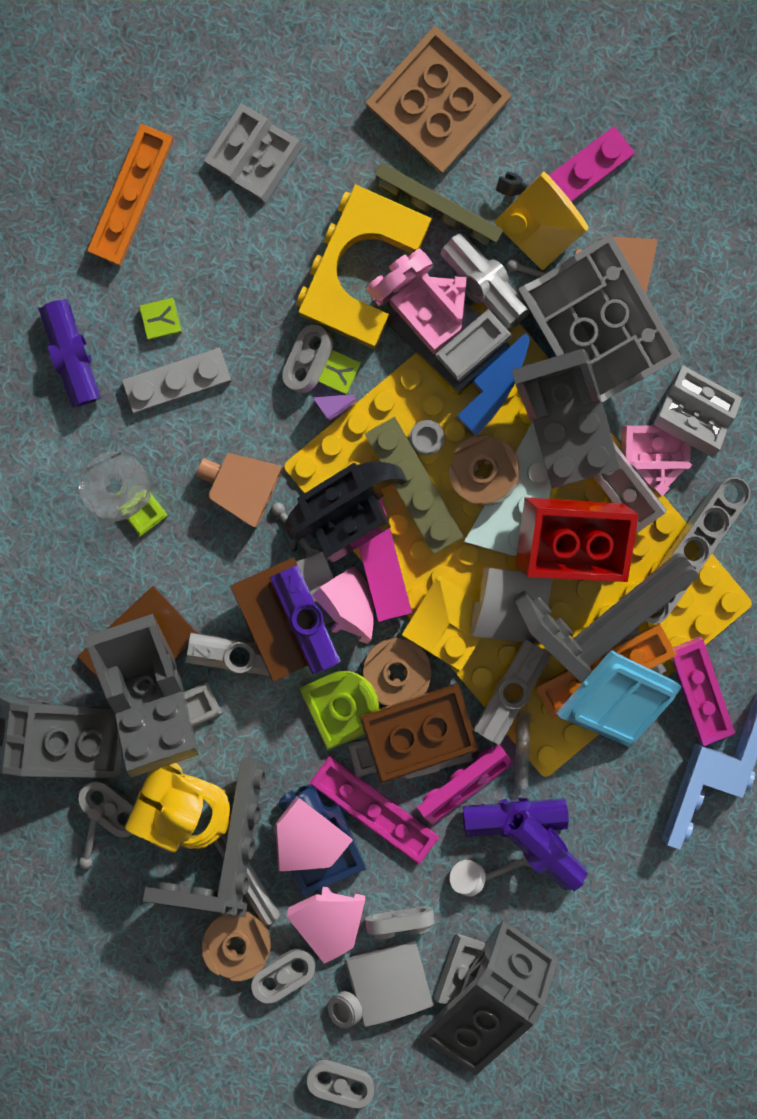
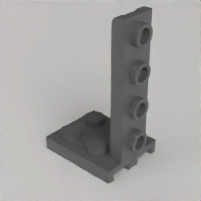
(612, 626)
(239, 849)

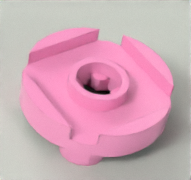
(403, 273)

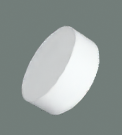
(467, 878)

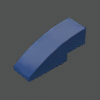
(493, 387)

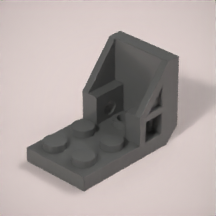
(567, 417)
(145, 694)
(58, 739)
(497, 1002)

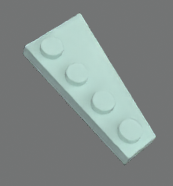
(500, 523)

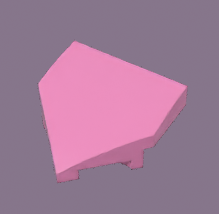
(432, 309)
(655, 455)
(349, 604)
(307, 839)
(328, 922)

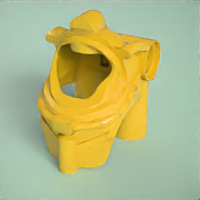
(172, 806)

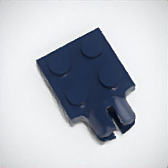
(346, 865)

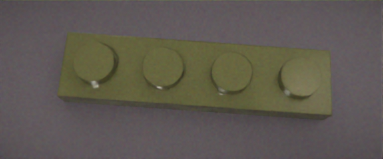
(425, 198)
(419, 492)

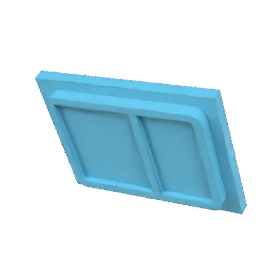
(619, 699)

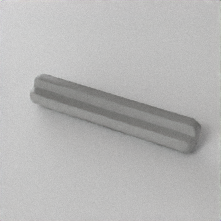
(256, 892)

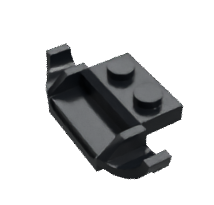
(344, 509)

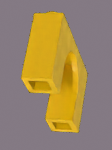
(362, 218)

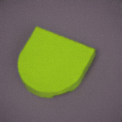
(336, 705)

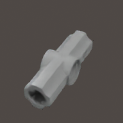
(485, 281)
(215, 652)
(500, 712)

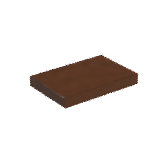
(171, 622)
(269, 623)
(418, 733)

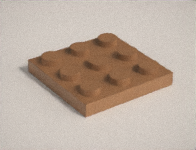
(438, 100)

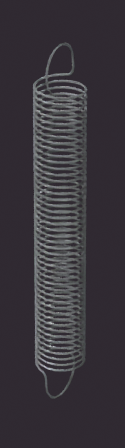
(520, 747)

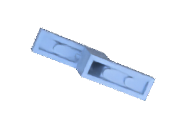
(715, 770)

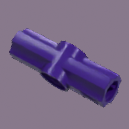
(68, 353)
(315, 641)
(489, 818)
(544, 850)

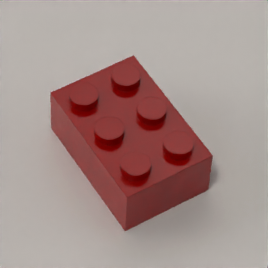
(576, 539)

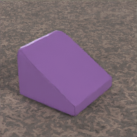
(334, 405)

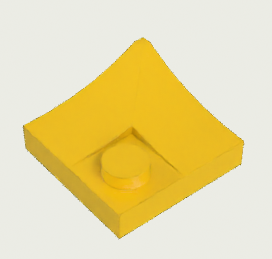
(542, 221)
(444, 624)

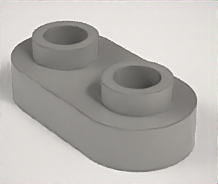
(306, 359)
(112, 806)
(413, 920)
(284, 974)
(339, 1086)

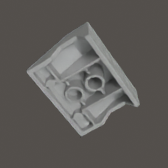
(604, 310)

